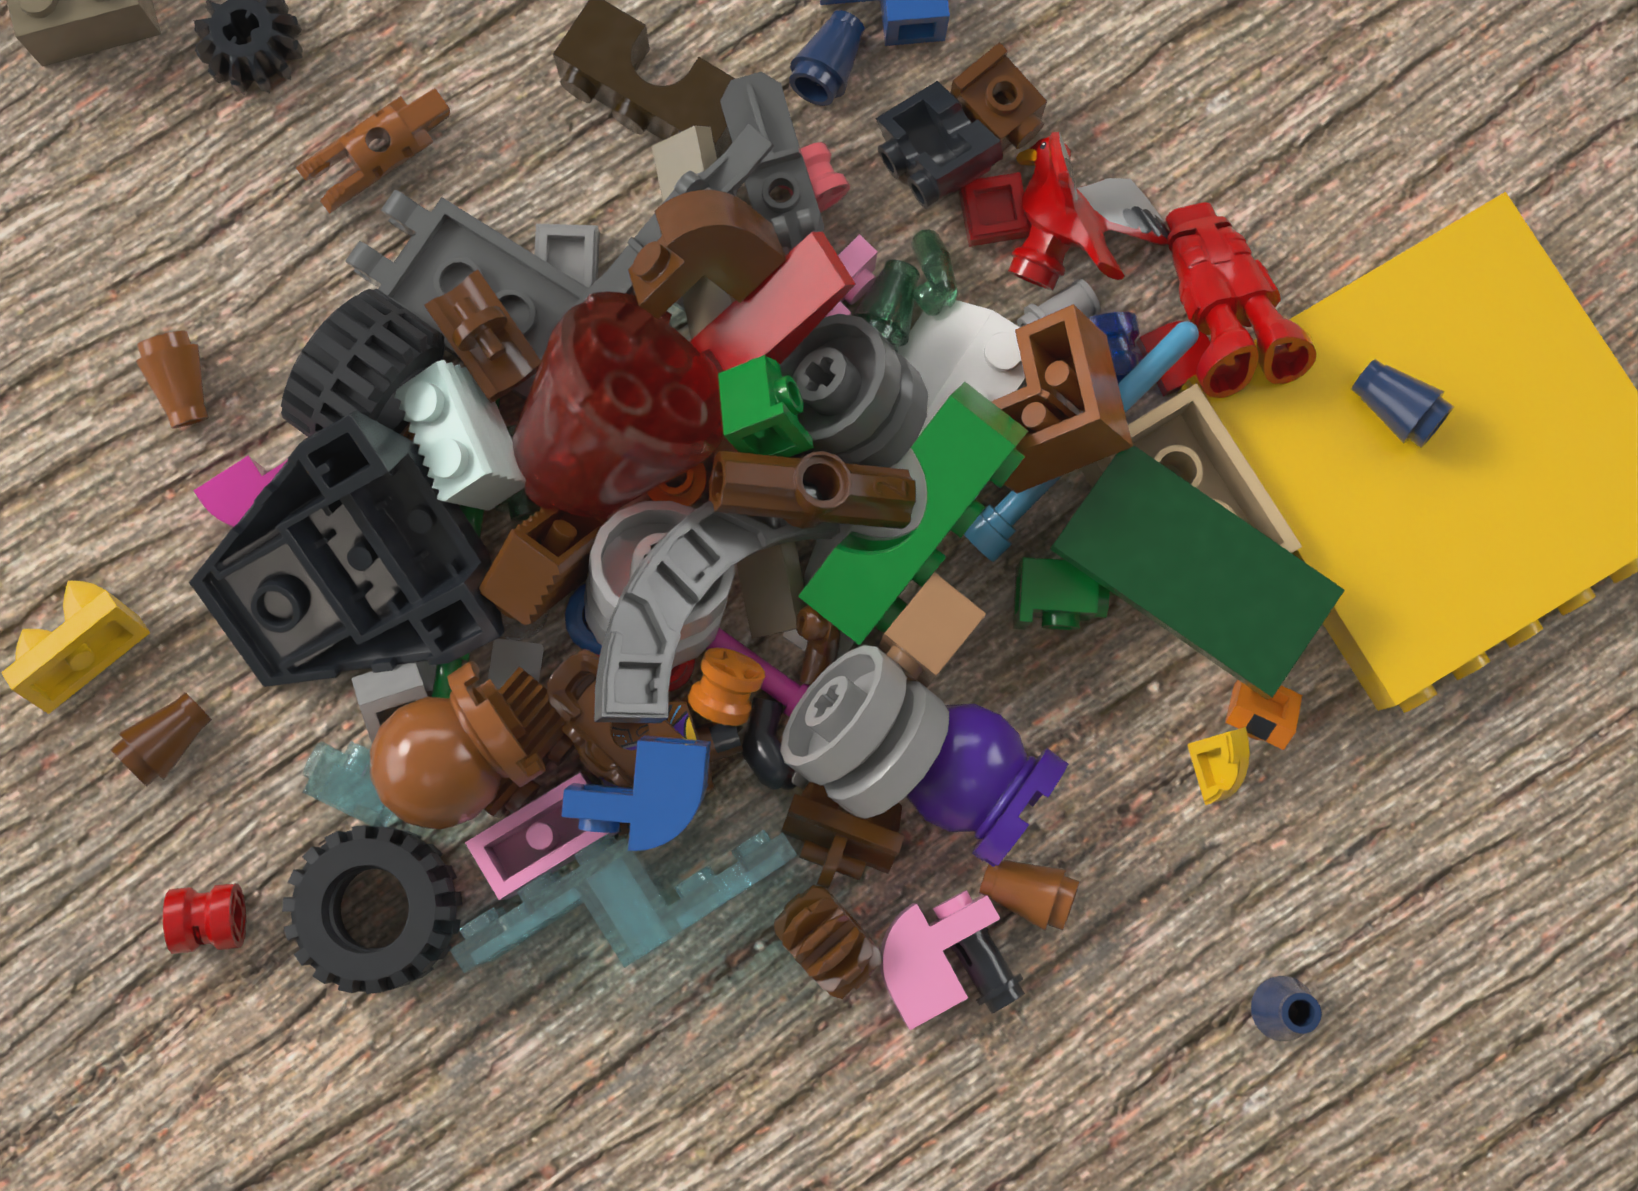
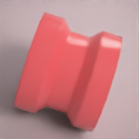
(826, 183)

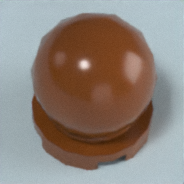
(447, 756)

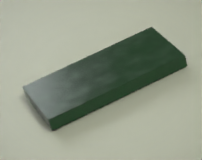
(1197, 570)

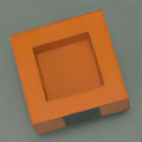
(1265, 719)

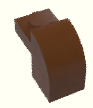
(707, 237)

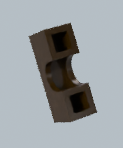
(602, 62)

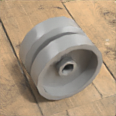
(617, 554)
(865, 732)

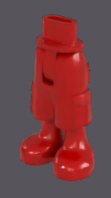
(1230, 290)

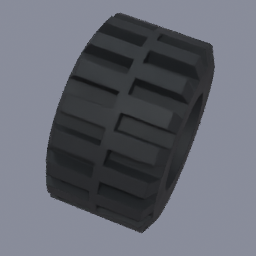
(359, 364)
(318, 901)

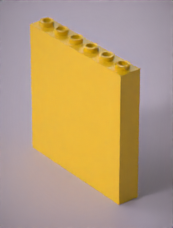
(1508, 501)

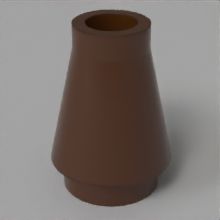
(161, 739)

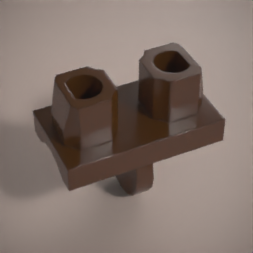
(484, 336)
(840, 839)

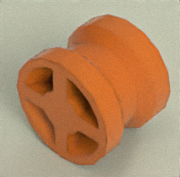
(726, 686)

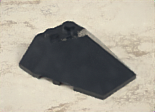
(349, 564)

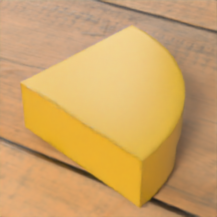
(1220, 764)

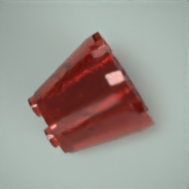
(615, 408)

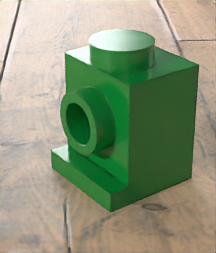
(762, 409)
(1056, 594)

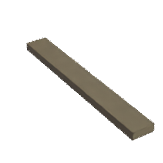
(773, 575)

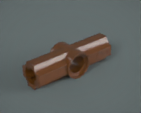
(776, 489)

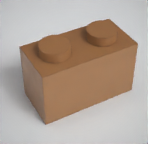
(930, 630)

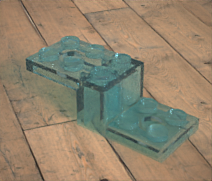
(622, 899)

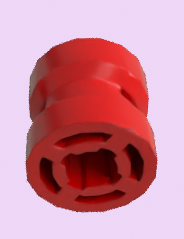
(204, 918)

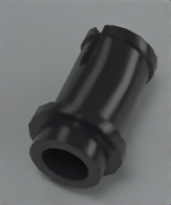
(988, 971)

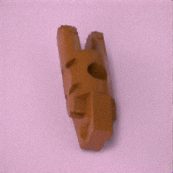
(398, 124)

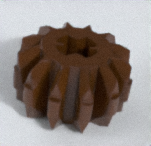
(827, 941)

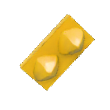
(61, 662)

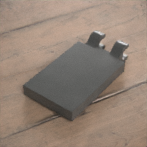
(450, 247)

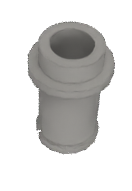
(1078, 294)

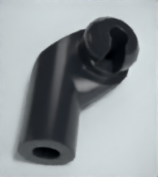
(763, 748)

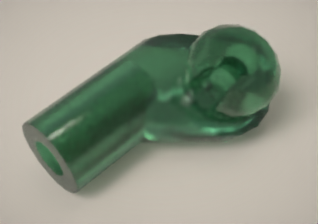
(936, 264)

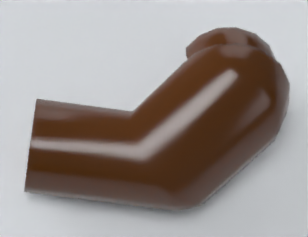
(822, 643)

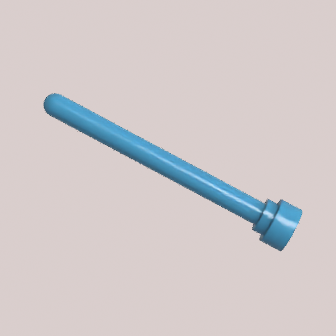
(995, 525)

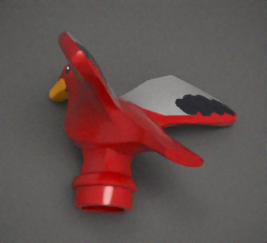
(1076, 216)

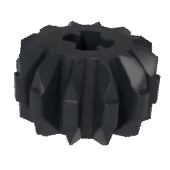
(241, 62)

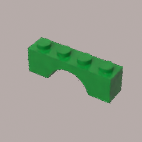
(959, 454)

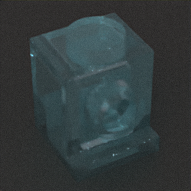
(345, 782)

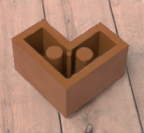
(1068, 401)

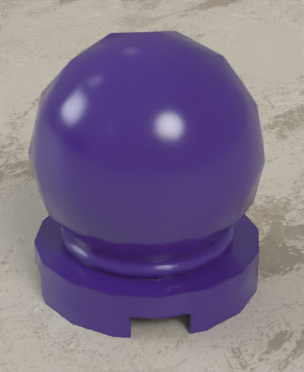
(984, 781)

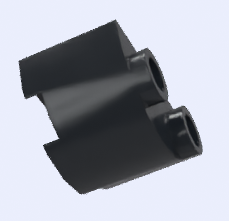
(935, 145)

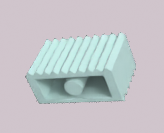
(460, 437)

